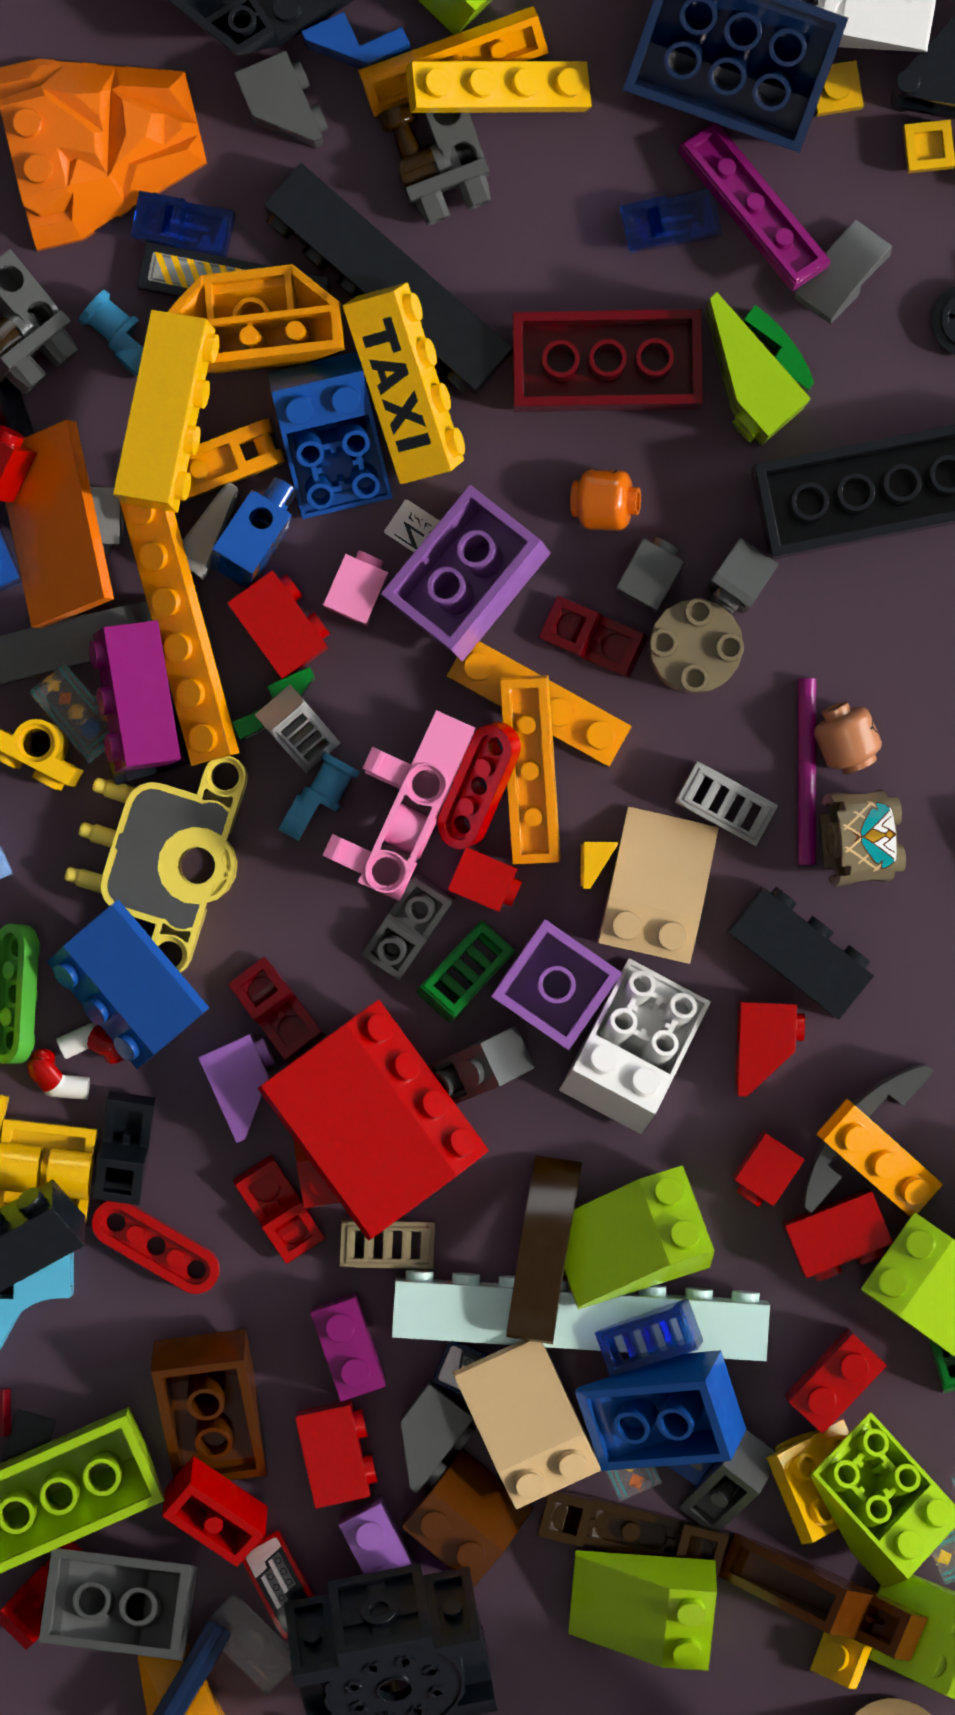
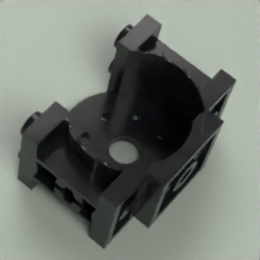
(389, 1630)

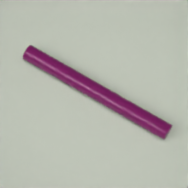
(806, 771)

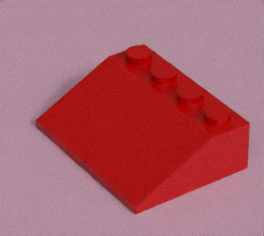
(373, 1119)

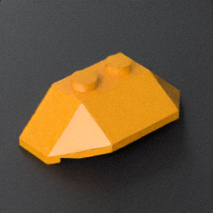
(265, 317)

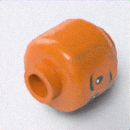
(604, 499)

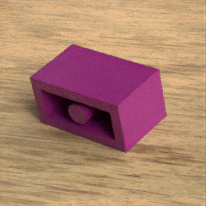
(348, 1347)

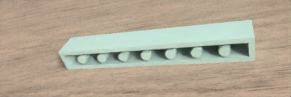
(480, 1311)

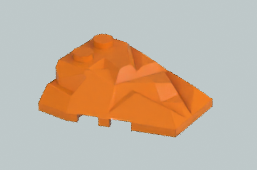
(93, 140)

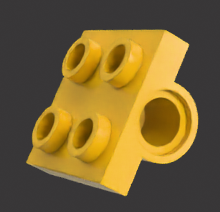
(50, 768)
(46, 1151)
(792, 1469)

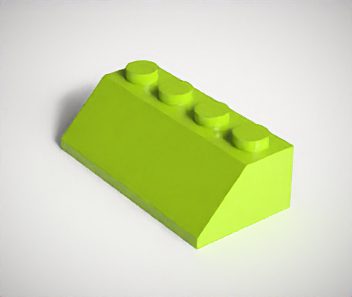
(74, 1487)

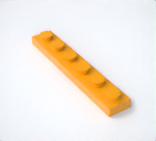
(183, 633)

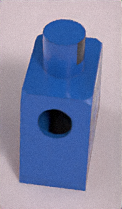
(244, 549)

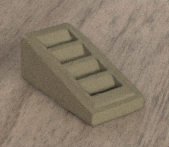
(426, 1259)

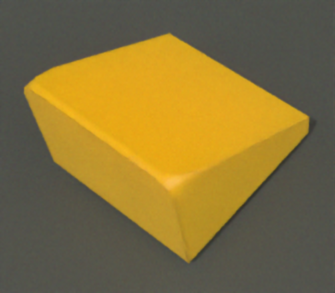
(593, 859)

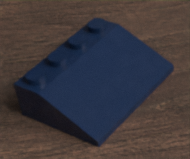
(739, 63)

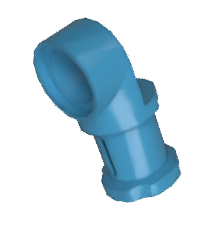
(116, 328)
(325, 789)

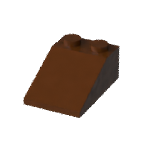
(210, 1403)

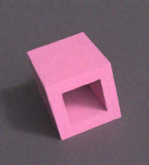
(357, 587)

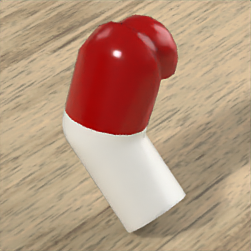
(92, 1038)
(52, 1081)

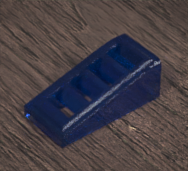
(687, 1323)

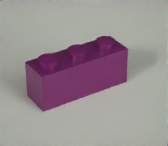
(134, 696)

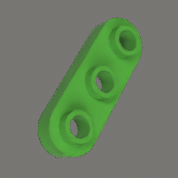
(18, 991)

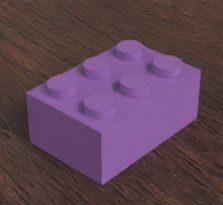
(466, 572)

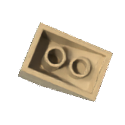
(658, 885)
(527, 1421)

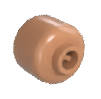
(847, 737)

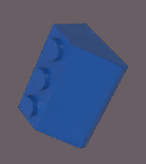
(127, 985)

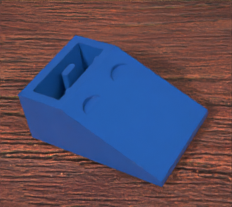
(329, 435)

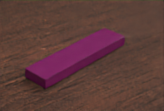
(754, 206)

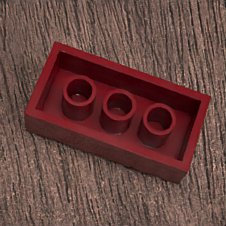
(607, 360)

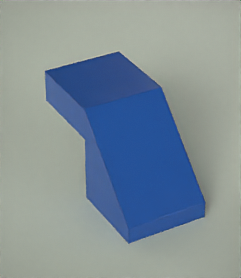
(336, 40)

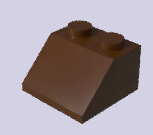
(466, 1517)

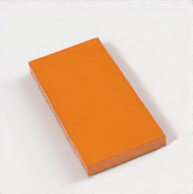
(58, 530)

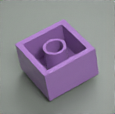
(556, 984)

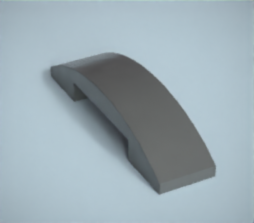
(43, 650)
(901, 1088)

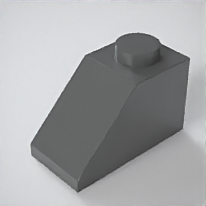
(729, 1485)

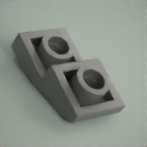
(852, 262)
(408, 926)

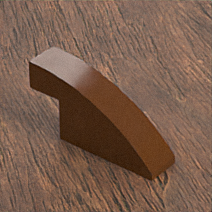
(822, 1597)

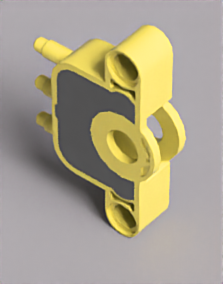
(148, 850)

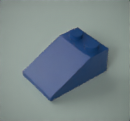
(664, 1414)

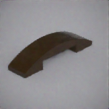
(543, 1249)
(627, 1529)

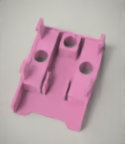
(414, 811)

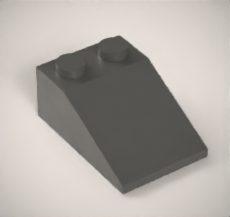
(118, 1604)

